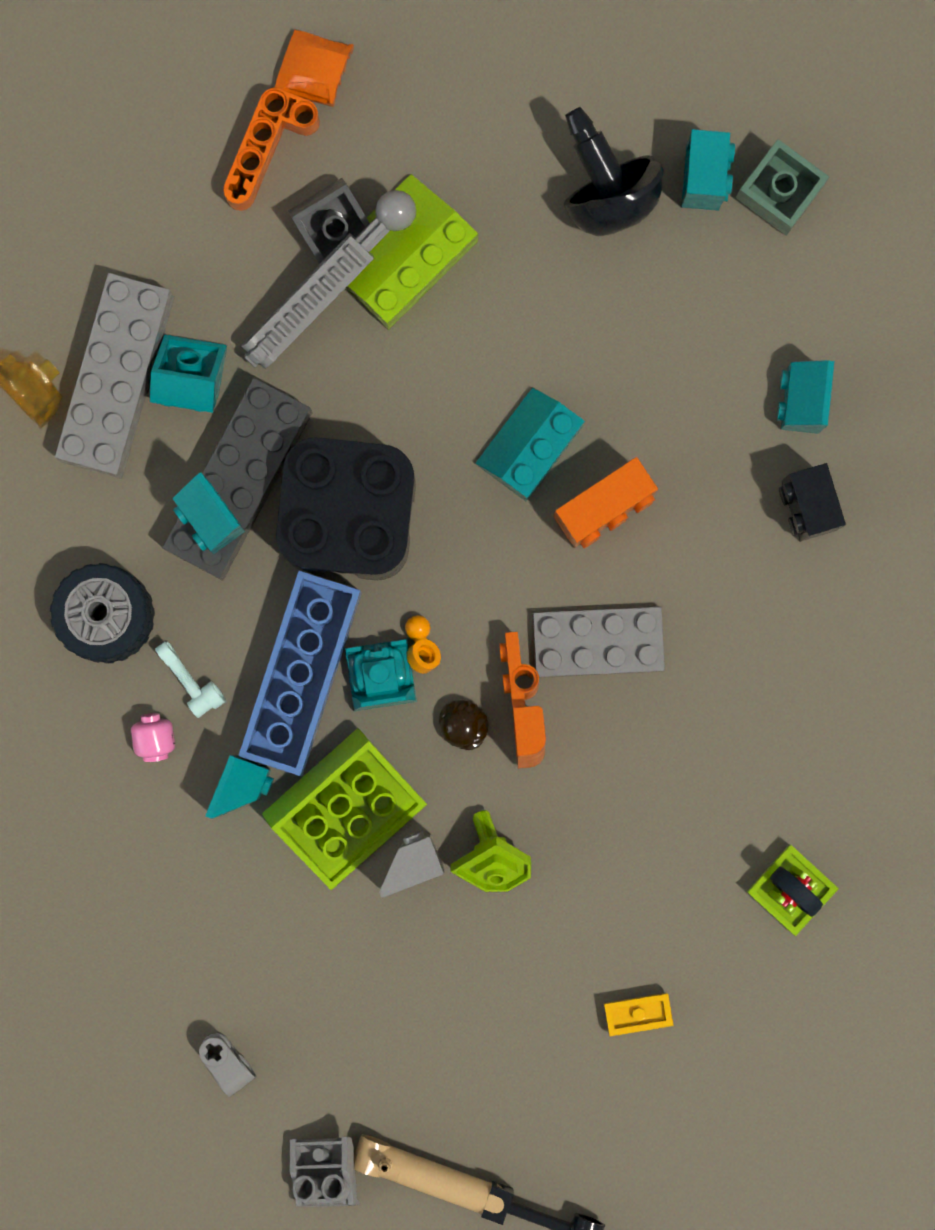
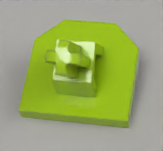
(493, 862)

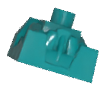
(380, 675)

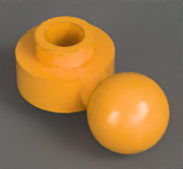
(418, 629)

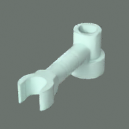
(202, 698)

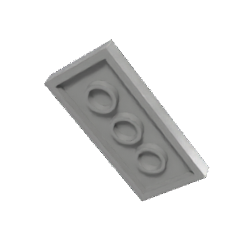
(598, 642)

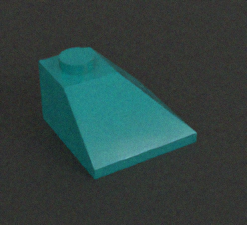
(239, 786)

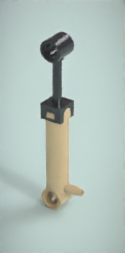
(489, 1199)

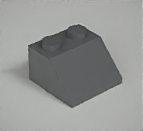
(329, 218)

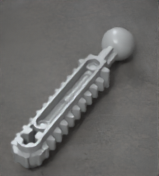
(393, 212)

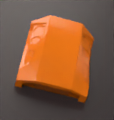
(313, 67)

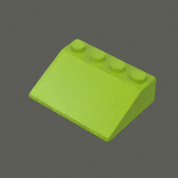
(412, 259)
(343, 809)

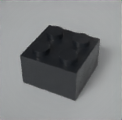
(812, 502)

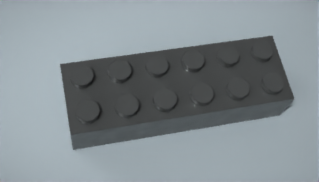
(245, 469)

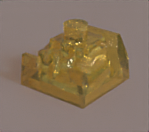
(31, 387)

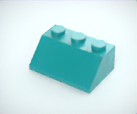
(530, 443)

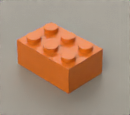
(606, 504)

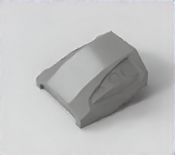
(323, 1172)

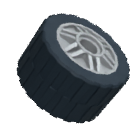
(77, 609)

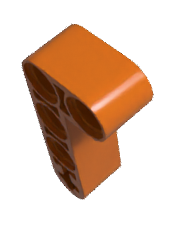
(265, 150)

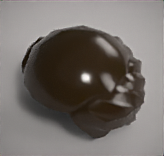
(463, 724)

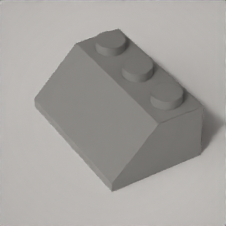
(413, 864)

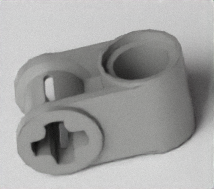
(230, 1068)

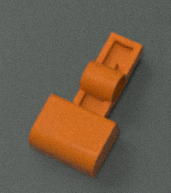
(527, 721)

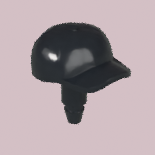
(617, 193)

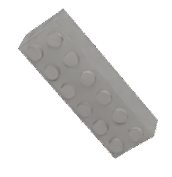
(114, 376)

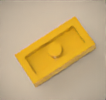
(638, 1014)

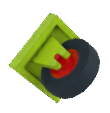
(792, 890)

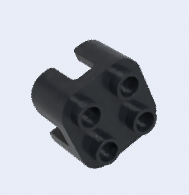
(346, 508)

